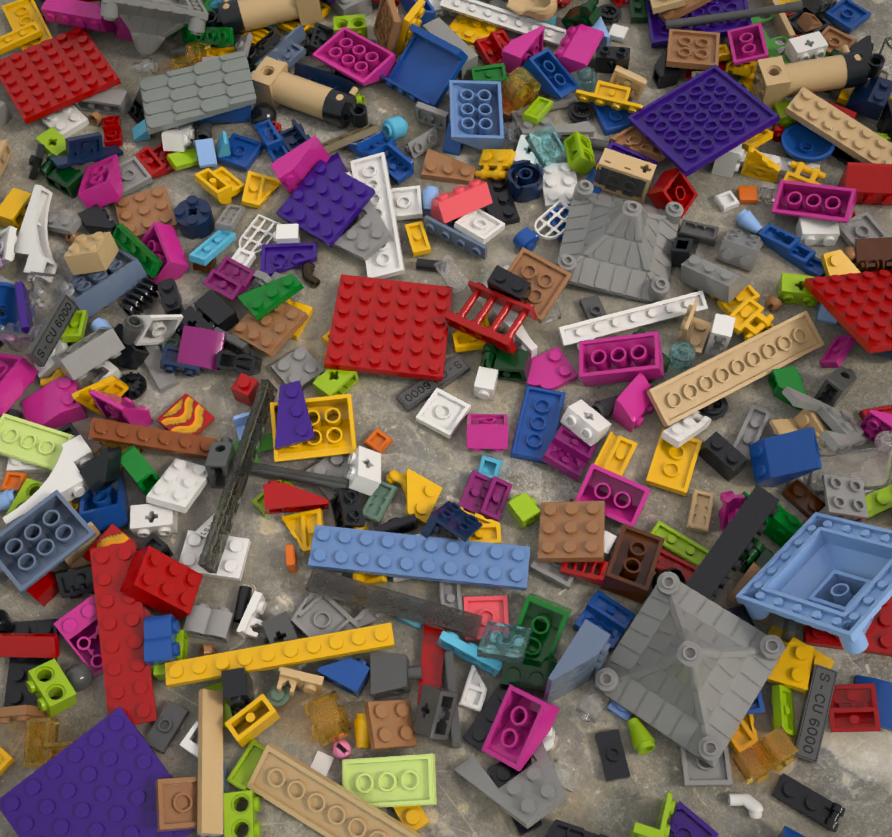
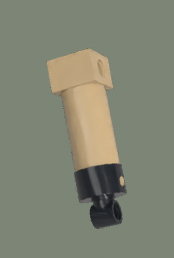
(256, 14)
(777, 81)
(277, 86)

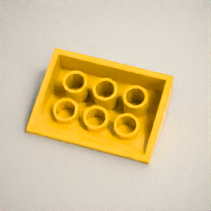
(332, 425)

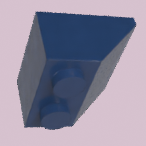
(870, 98)

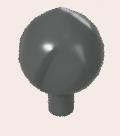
(79, 676)

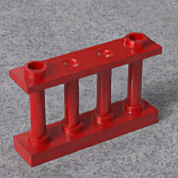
(490, 334)

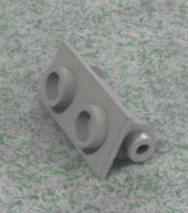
(420, 144)

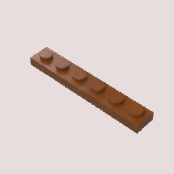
(149, 438)

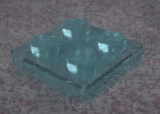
(546, 146)
(504, 642)

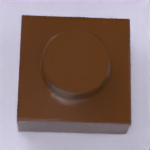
(196, 267)

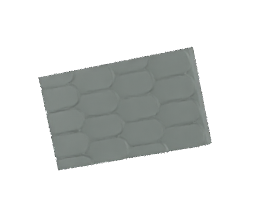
(199, 93)

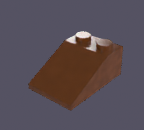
(633, 563)

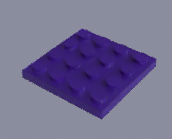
(326, 203)

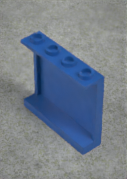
(426, 67)

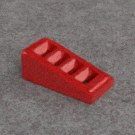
(582, 575)

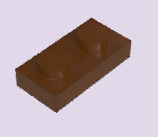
(803, 499)

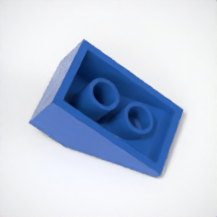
(551, 74)
(784, 457)
(106, 506)

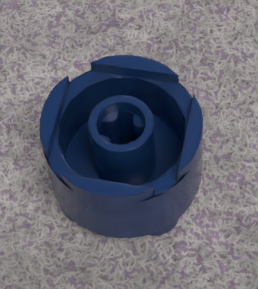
(525, 181)
(194, 218)

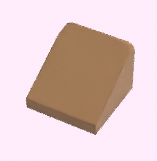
(808, 22)

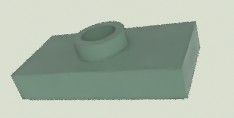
(379, 502)

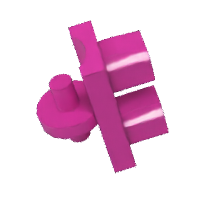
(730, 507)

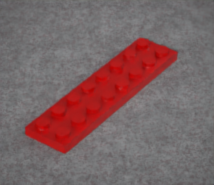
(121, 635)

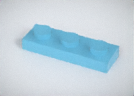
(212, 247)
(468, 652)

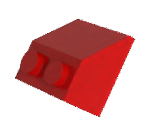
(672, 187)

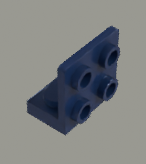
(454, 520)

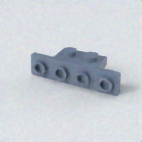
(288, 48)
(448, 233)

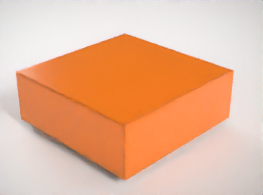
(747, 194)
(378, 441)
(13, 480)
(291, 558)

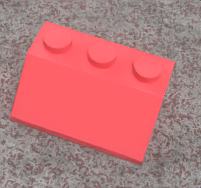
(461, 201)

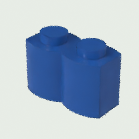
(160, 639)

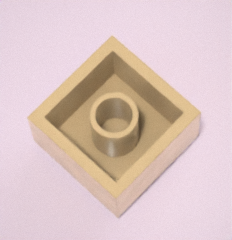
(91, 253)

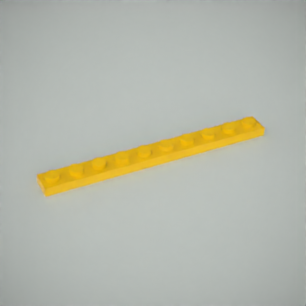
(280, 654)

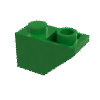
(784, 377)
(139, 469)

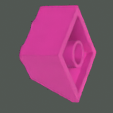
(633, 404)
(487, 432)

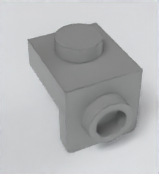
(264, 278)

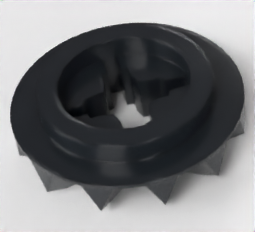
(615, 13)
(582, 107)
(139, 385)
(719, 410)

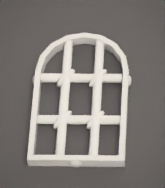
(258, 228)
(546, 236)

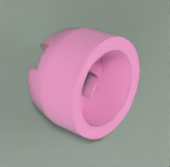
(338, 753)

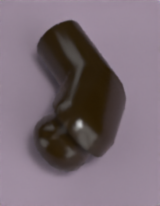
(307, 274)

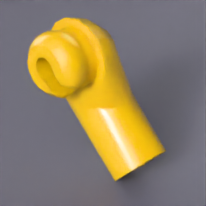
(57, 374)
(395, 476)

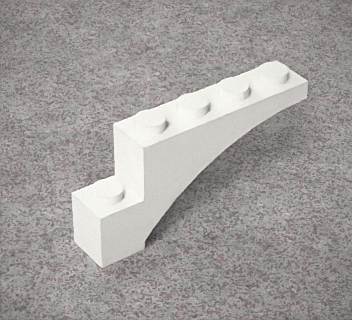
(33, 235)
(521, 338)
(63, 478)

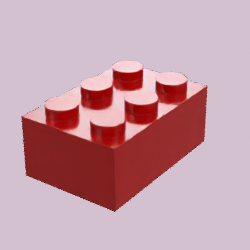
(161, 582)

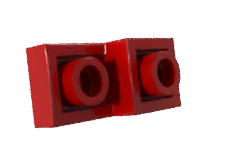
(112, 131)

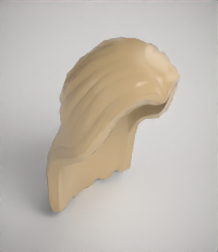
(537, 9)

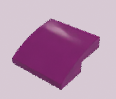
(230, 278)
(200, 347)
(568, 453)
(485, 495)

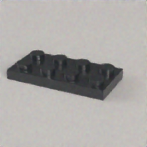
(16, 688)

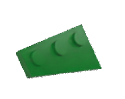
(269, 296)

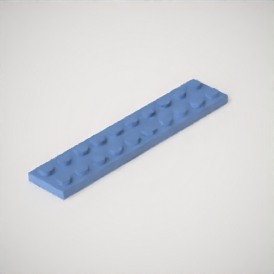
(420, 557)

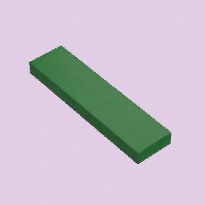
(134, 246)

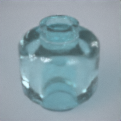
(586, 79)
(682, 355)

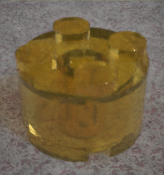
(520, 88)
(328, 719)

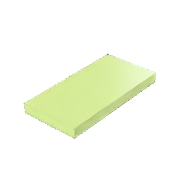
(31, 442)
(392, 780)

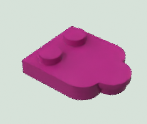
(551, 370)

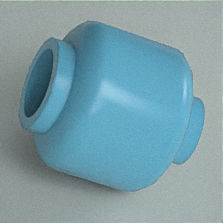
(395, 127)

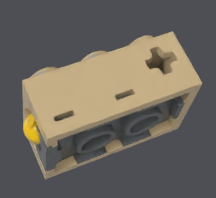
(624, 175)

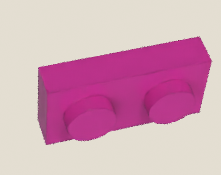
(837, 351)

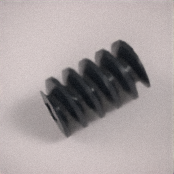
(138, 297)

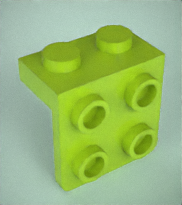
(661, 827)

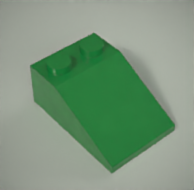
(547, 625)

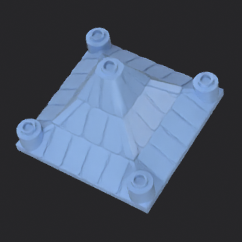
(826, 577)

